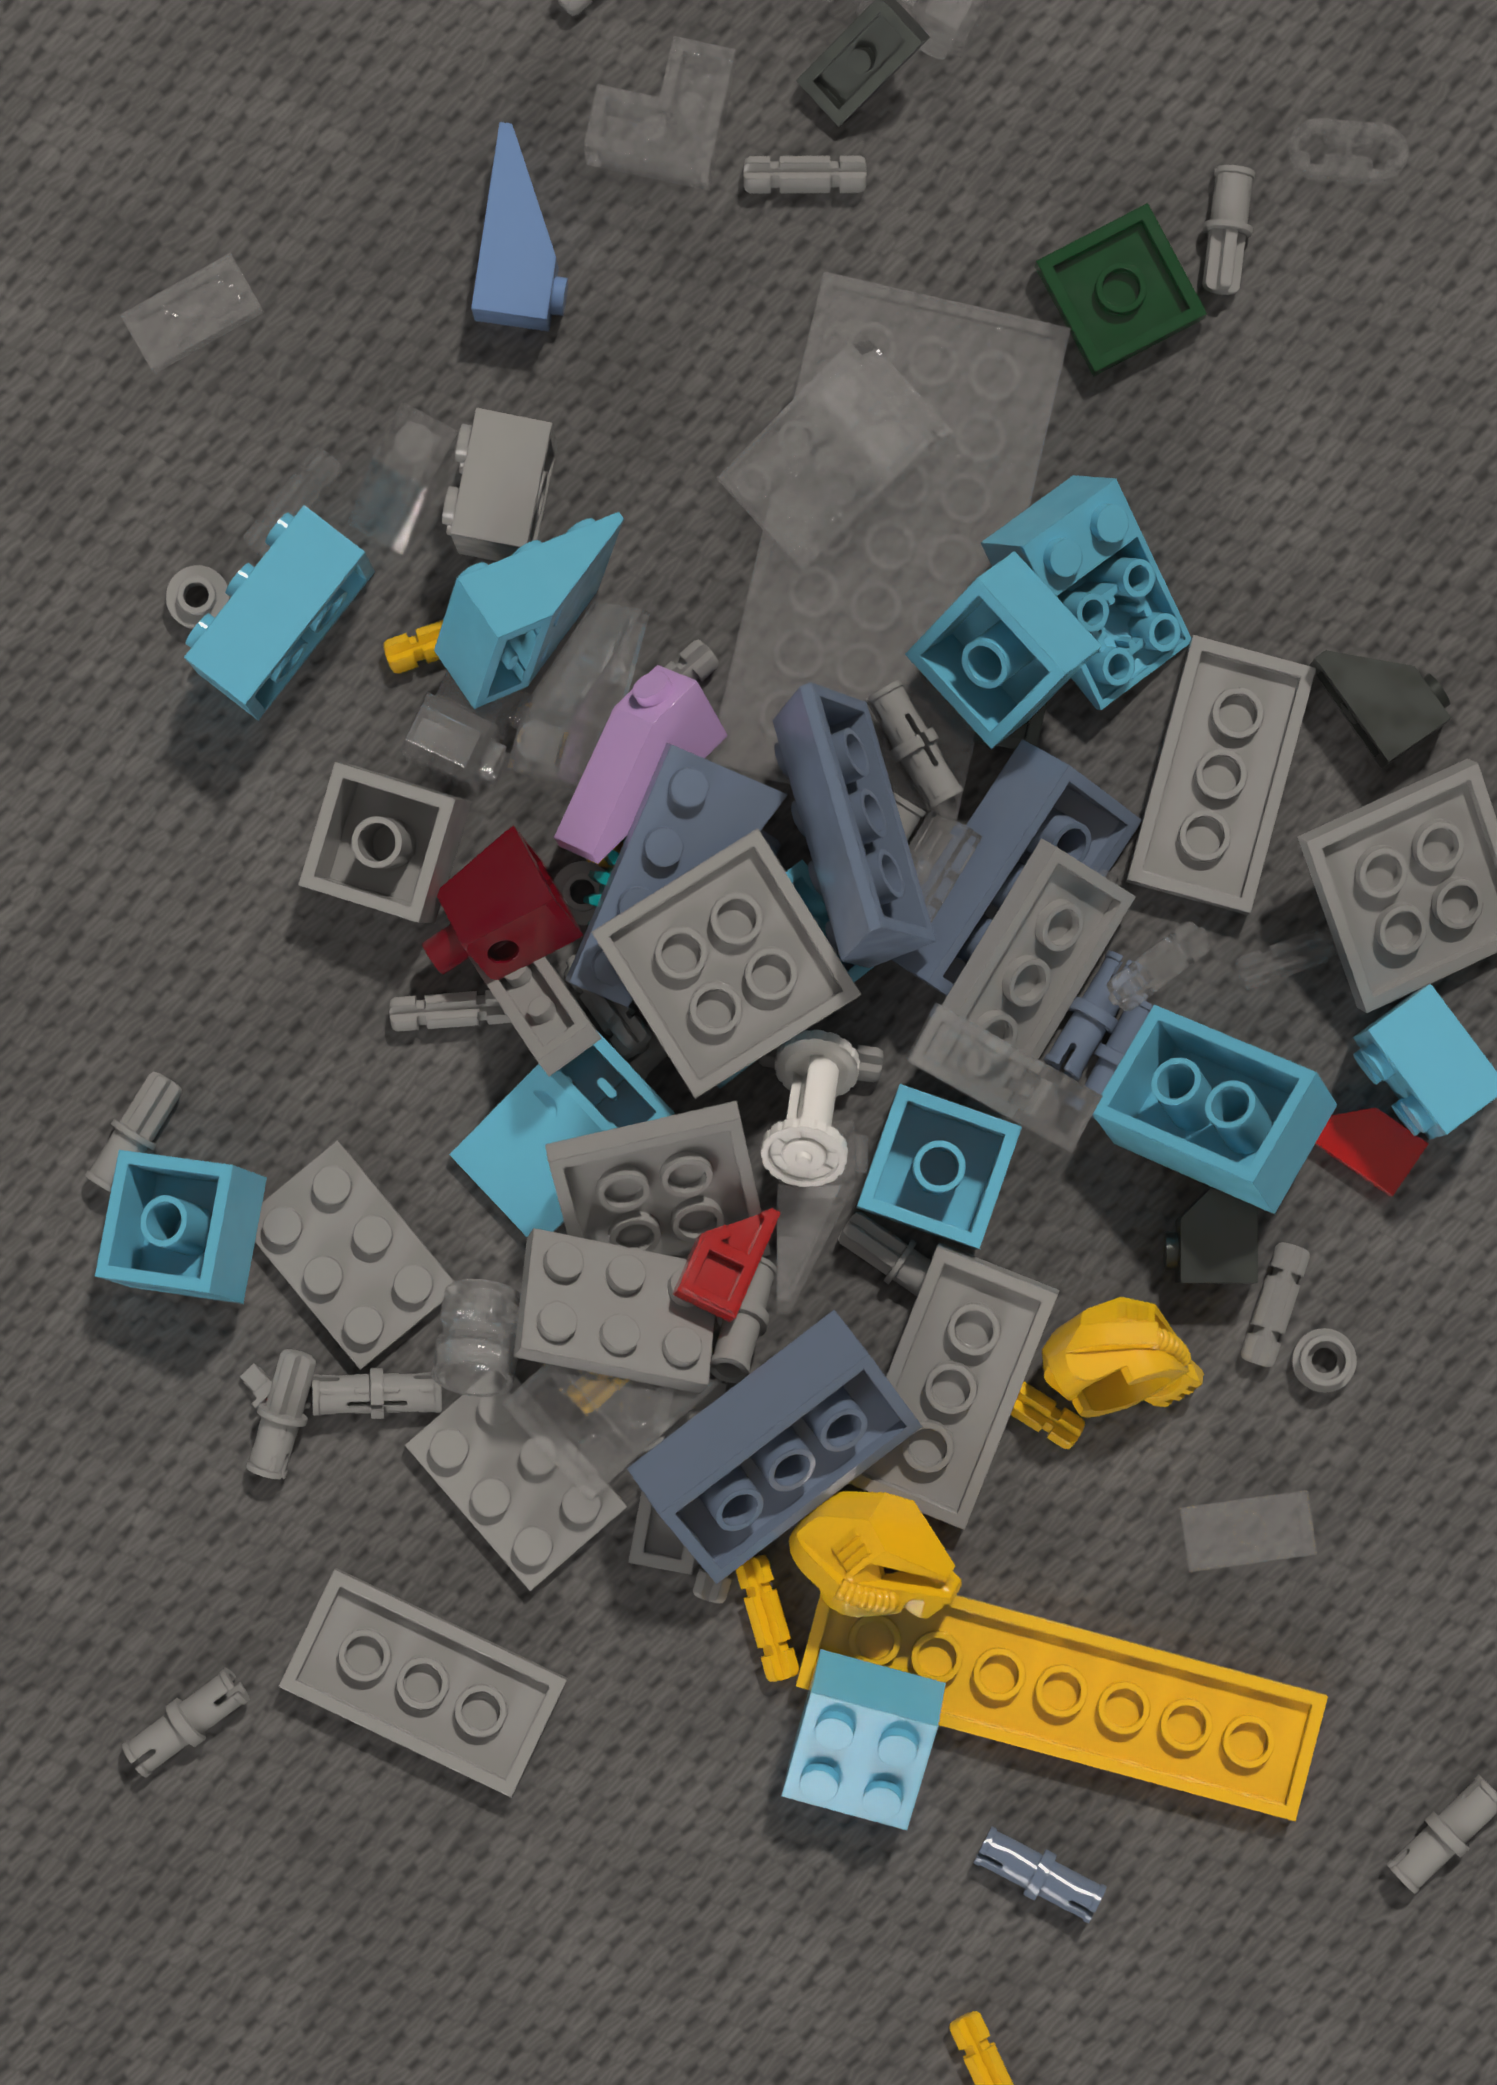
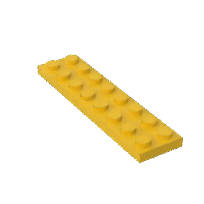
(1095, 1699)

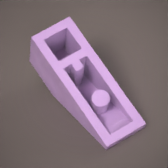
(655, 712)

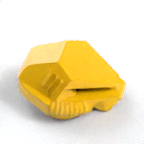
(1125, 1334)
(857, 1535)

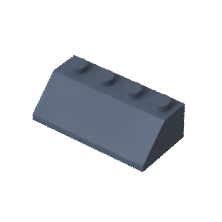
(1027, 802)
(851, 827)
(774, 1447)

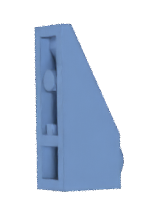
(516, 261)

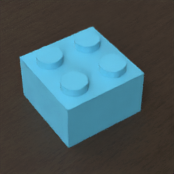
(1003, 649)
(1427, 1064)
(938, 1167)
(181, 1226)
(864, 1739)

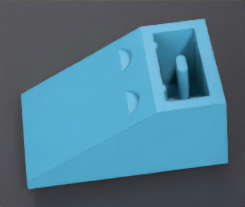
(1102, 570)
(519, 609)
(582, 1098)

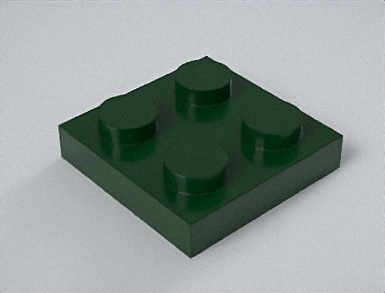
(1120, 289)

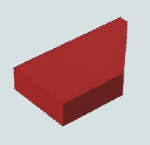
(1372, 1147)
(725, 1264)

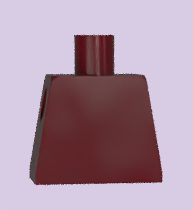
(501, 911)

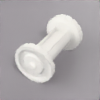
(805, 1145)

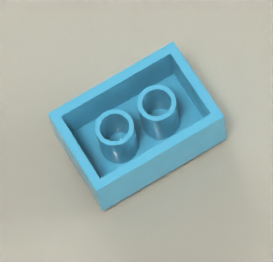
(278, 610)
(1214, 1108)

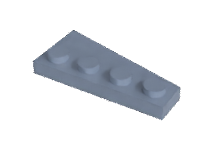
(682, 821)

